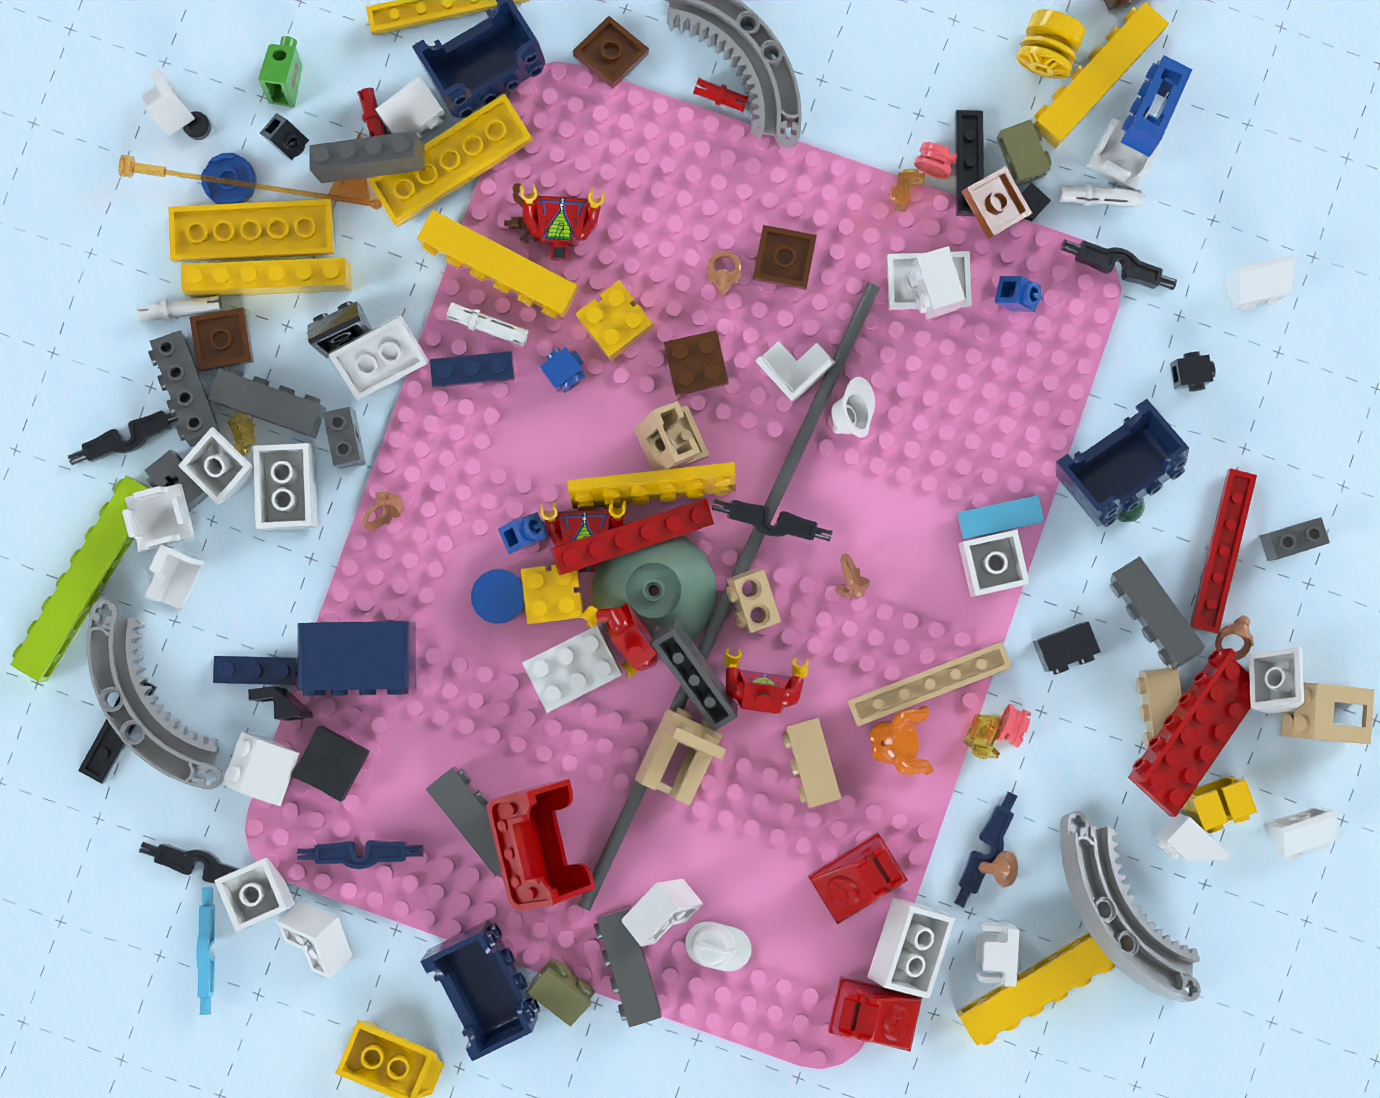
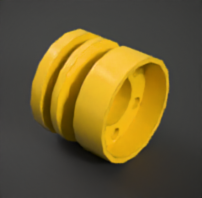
(1050, 43)

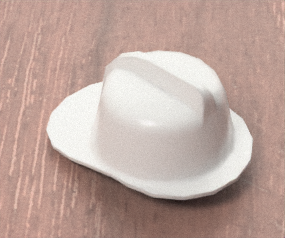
(854, 410)
(718, 946)

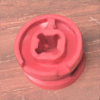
(935, 160)
(1014, 725)

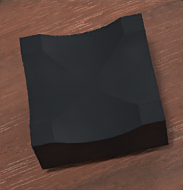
(330, 763)

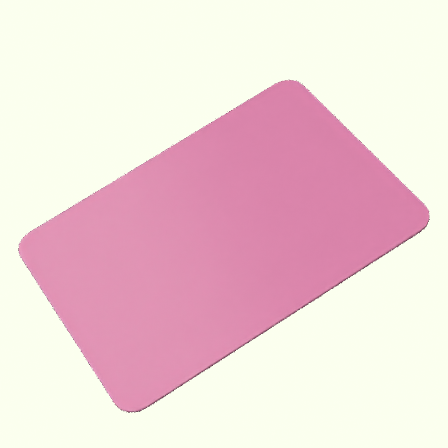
(960, 422)

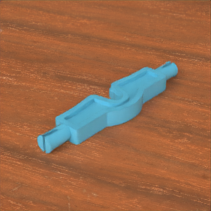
(205, 961)

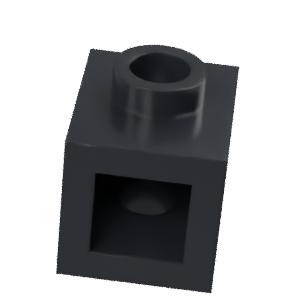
(284, 136)
(1192, 371)

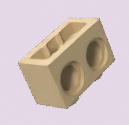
(758, 597)

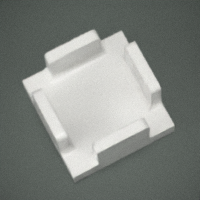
(1119, 161)
(158, 517)
(998, 953)

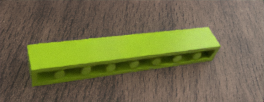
(78, 587)

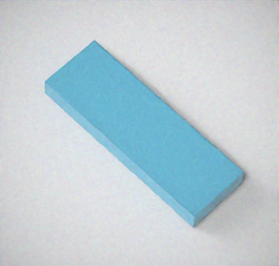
(1000, 517)

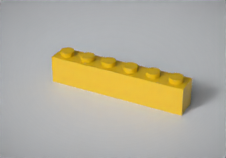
(1100, 74)
(497, 264)
(266, 277)
(1035, 988)

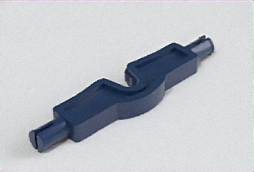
(993, 836)
(375, 852)

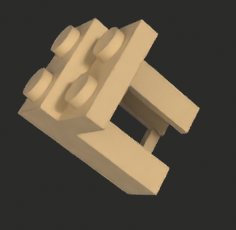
(670, 438)
(1316, 714)
(703, 745)

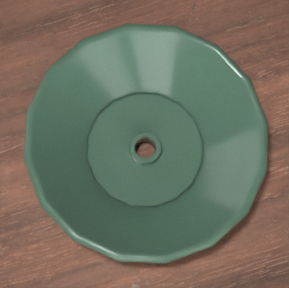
(678, 571)

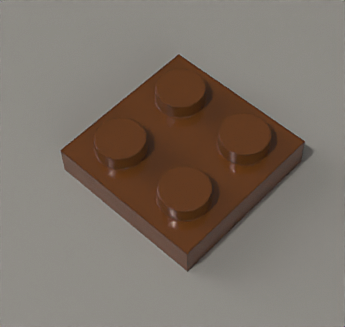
(610, 52)
(784, 257)
(221, 339)
(696, 363)

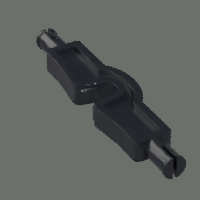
(1132, 268)
(112, 441)
(758, 517)
(185, 861)

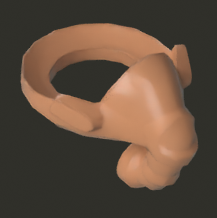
(722, 278)
(391, 506)
(852, 576)
(1239, 628)
(1001, 869)

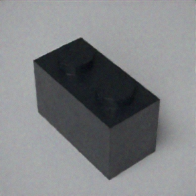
(1066, 647)

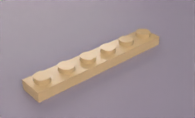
(929, 684)

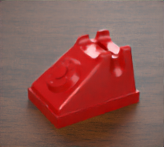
(857, 878)
(874, 1014)

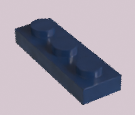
(472, 369)
(255, 670)

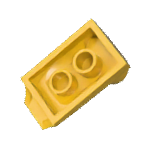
(389, 1063)

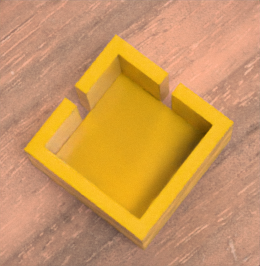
(614, 321)
(551, 595)
(1220, 802)

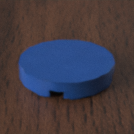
(229, 167)
(498, 596)

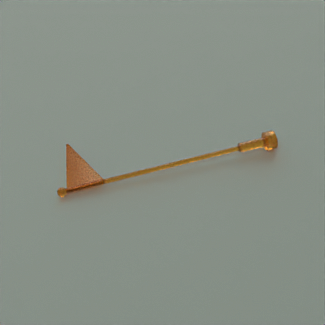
(347, 191)

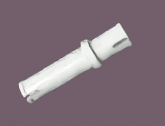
(1095, 195)
(168, 310)
(476, 320)

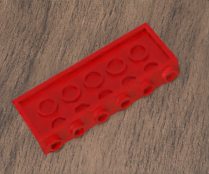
(1194, 733)

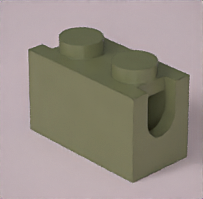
(1024, 152)
(561, 991)

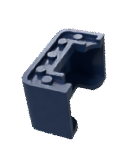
(482, 60)
(1124, 465)
(356, 657)
(483, 988)

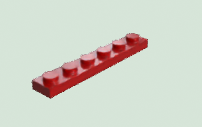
(632, 536)
(1223, 551)

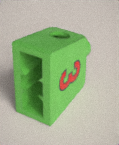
(281, 72)

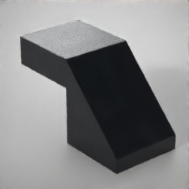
(286, 705)

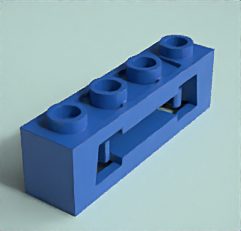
(1147, 133)

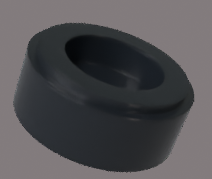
(199, 127)

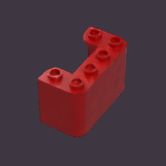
(533, 849)

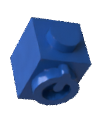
(1018, 294)
(563, 369)
(523, 532)

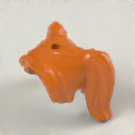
(901, 742)

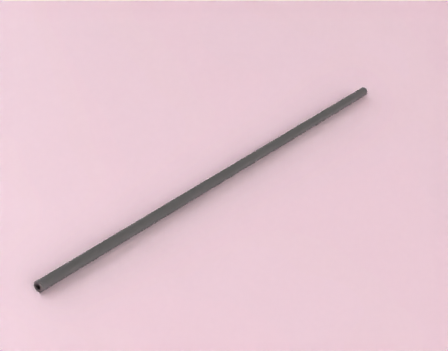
(743, 565)

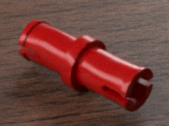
(720, 94)
(370, 115)

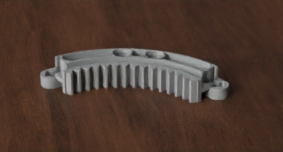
(768, 82)
(116, 669)
(1095, 885)

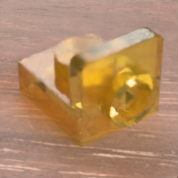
(983, 735)

